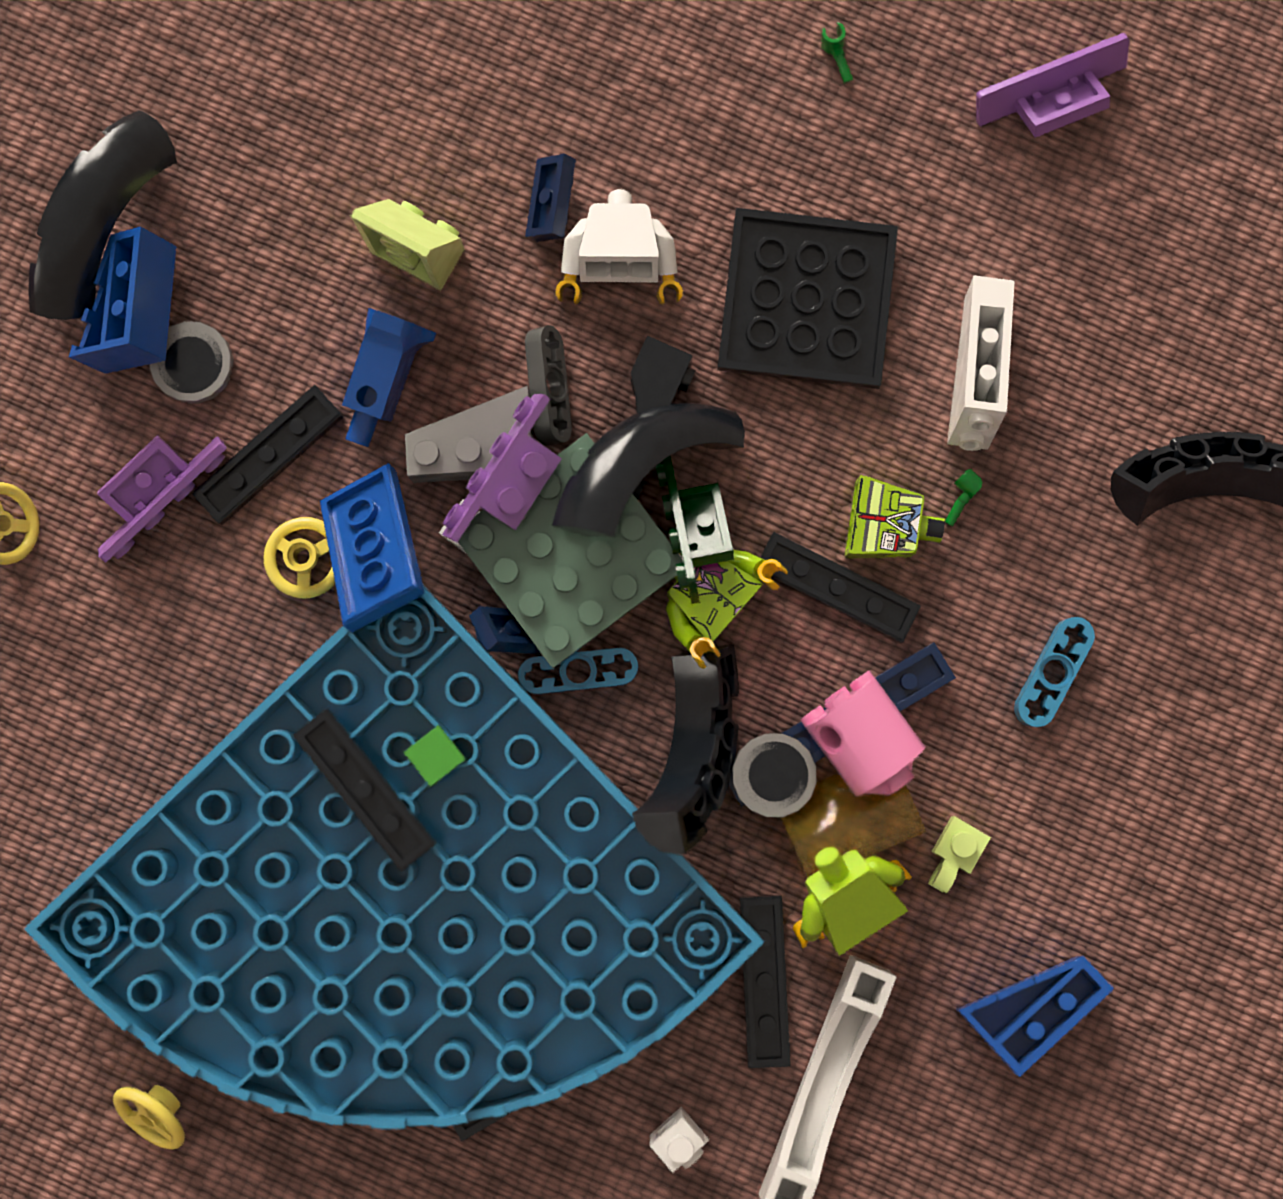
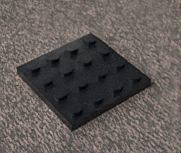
(807, 298)

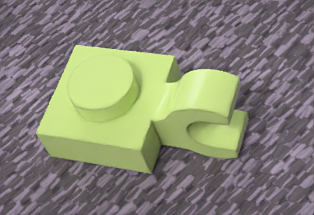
(960, 849)

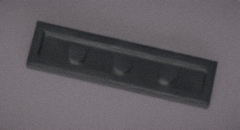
(267, 455)
(841, 589)
(364, 789)
(766, 985)

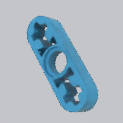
(1058, 640)
(548, 684)

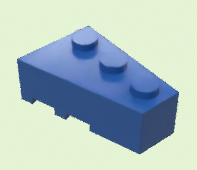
(132, 304)
(1036, 1012)

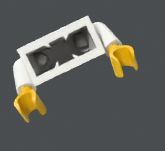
(619, 246)

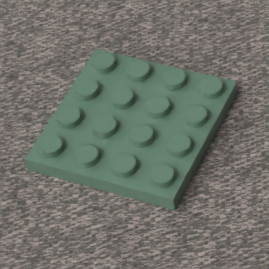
(566, 583)

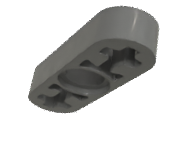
(547, 360)

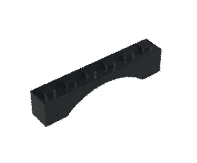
(658, 378)

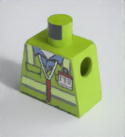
(888, 521)

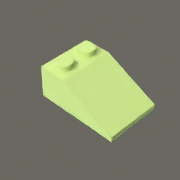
(409, 240)

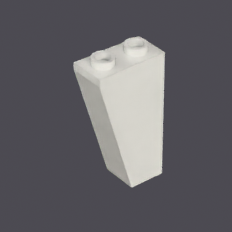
(982, 364)

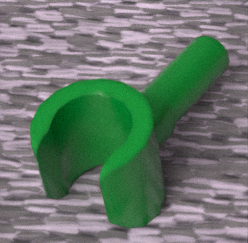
(835, 47)
(969, 484)

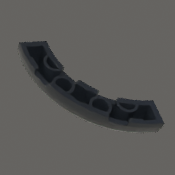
(86, 210)
(629, 451)
(1199, 467)
(699, 753)

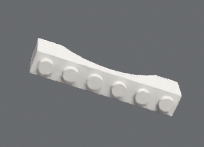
(840, 1044)

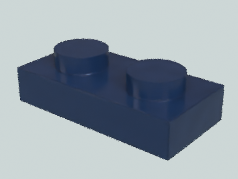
(550, 198)
(500, 631)

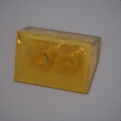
(849, 822)

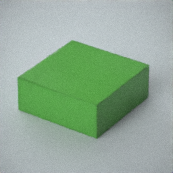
(435, 755)

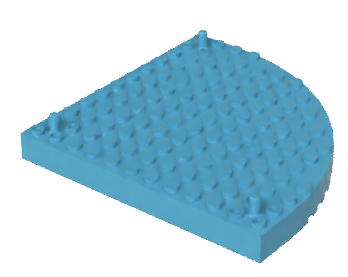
(309, 974)

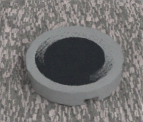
(195, 363)
(774, 775)

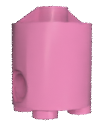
(865, 737)

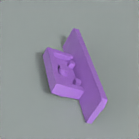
(1057, 90)
(511, 477)
(149, 485)

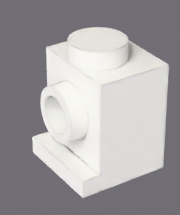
(678, 1141)

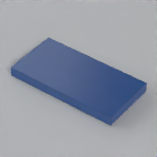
(371, 548)

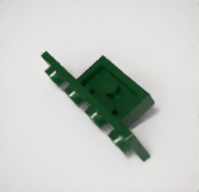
(700, 526)

